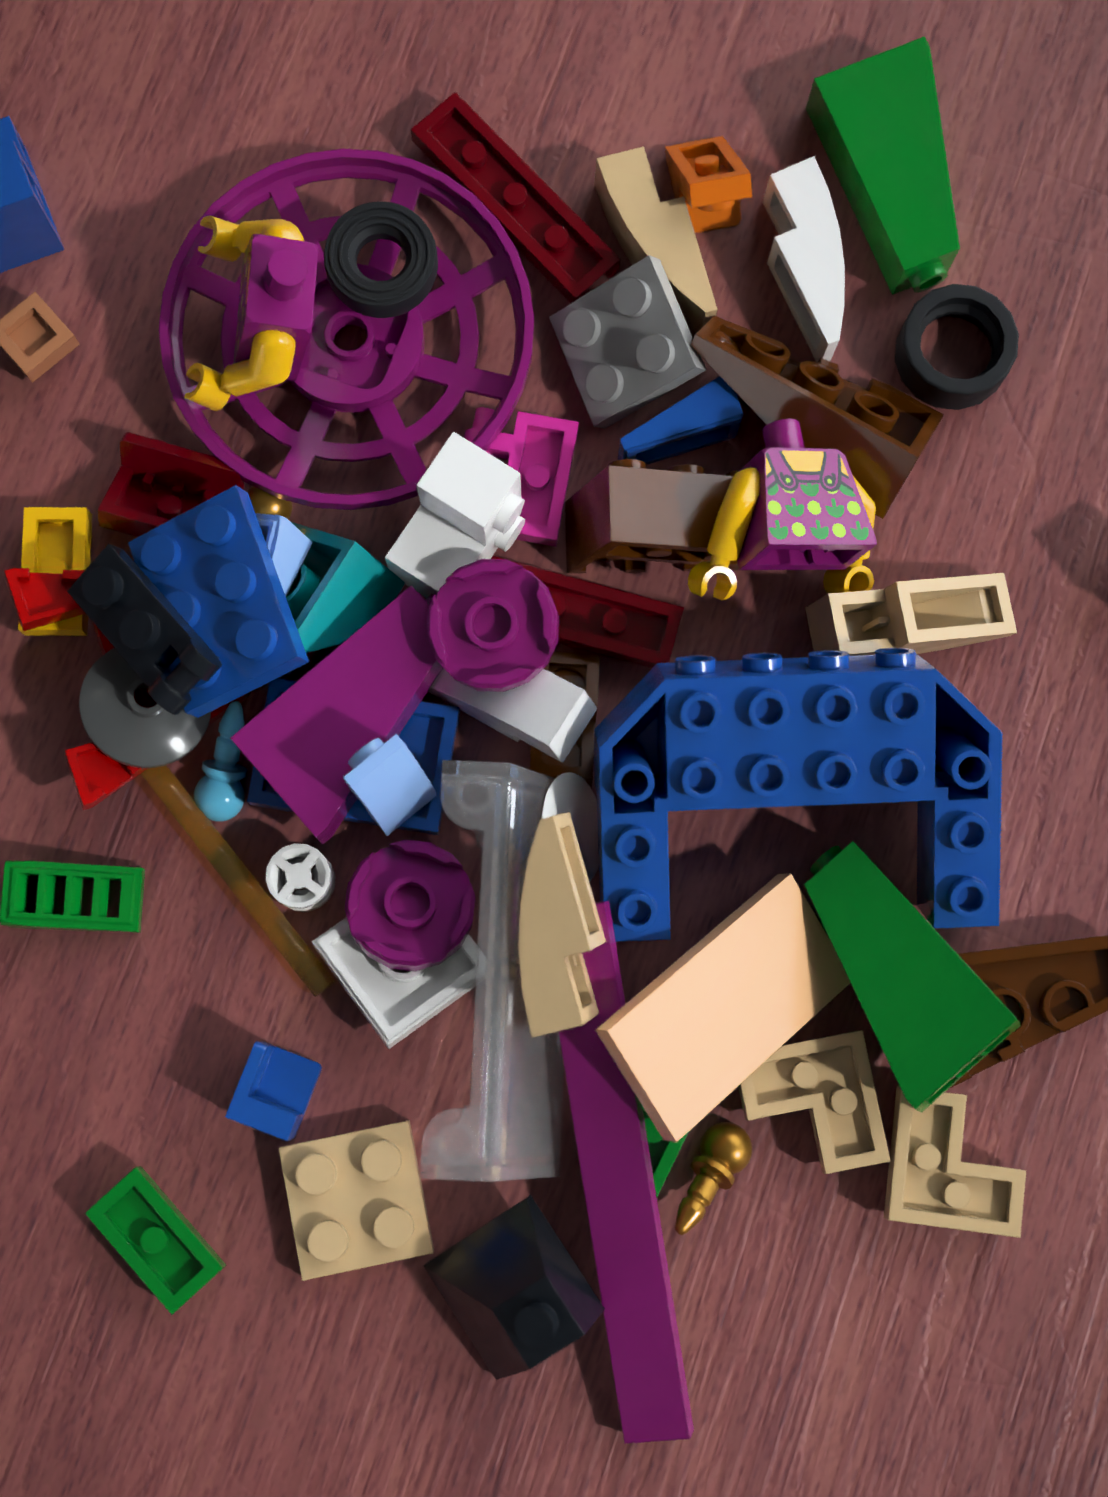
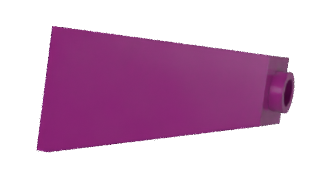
(340, 706)

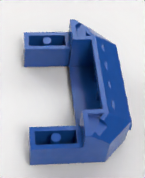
(799, 737)

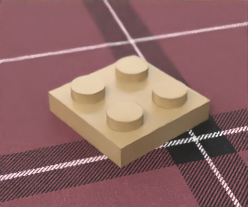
(356, 1200)

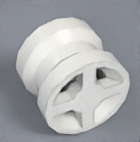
(291, 870)

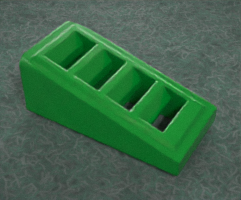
(16, 896)

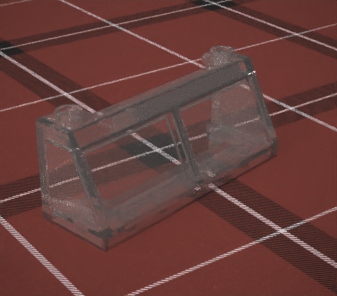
(515, 1079)

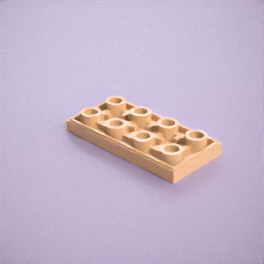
(724, 1007)

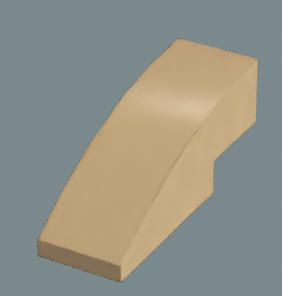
(655, 229)
(914, 615)
(555, 929)

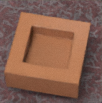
(35, 337)

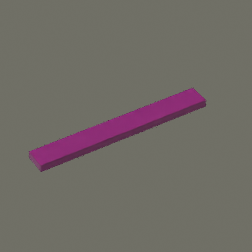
(625, 1218)

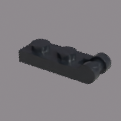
(144, 628)

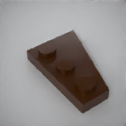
(1045, 988)

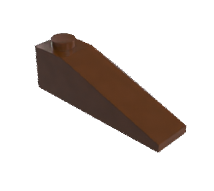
(872, 426)

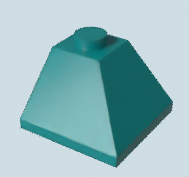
(337, 589)

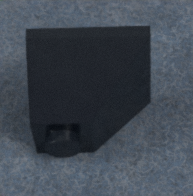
(515, 1290)

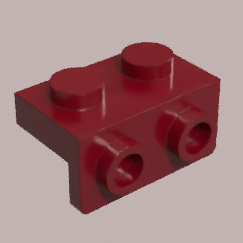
(160, 484)

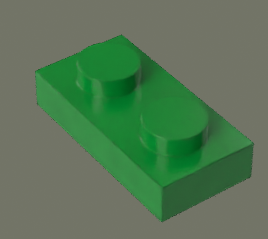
(155, 1239)

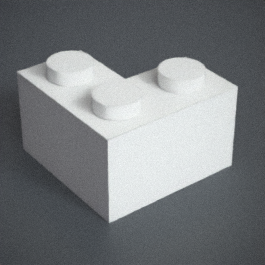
(464, 515)

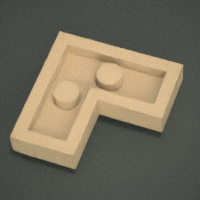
(836, 1086)
(932, 1183)

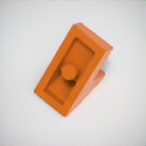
(710, 181)

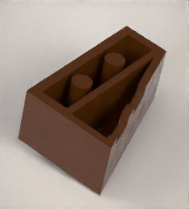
(644, 516)

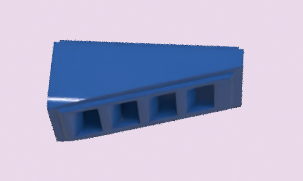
(691, 424)

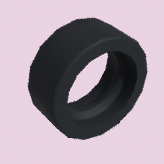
(975, 307)

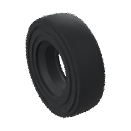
(375, 222)

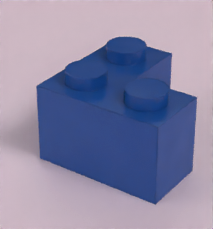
(25, 218)

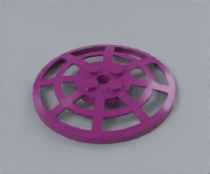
(394, 345)

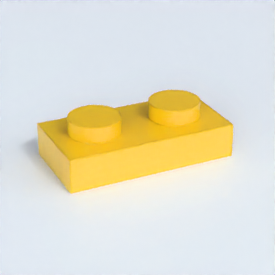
(55, 542)

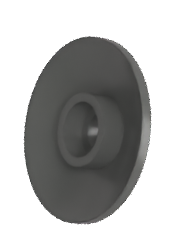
(125, 729)

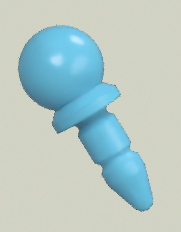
(220, 790)

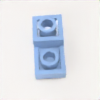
(388, 782)

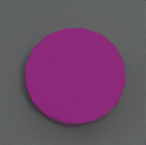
(493, 625)
(410, 905)

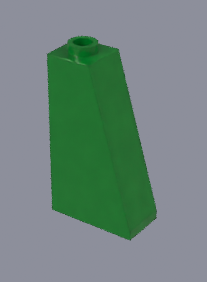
(891, 160)
(913, 986)

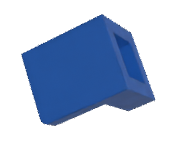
(274, 1091)

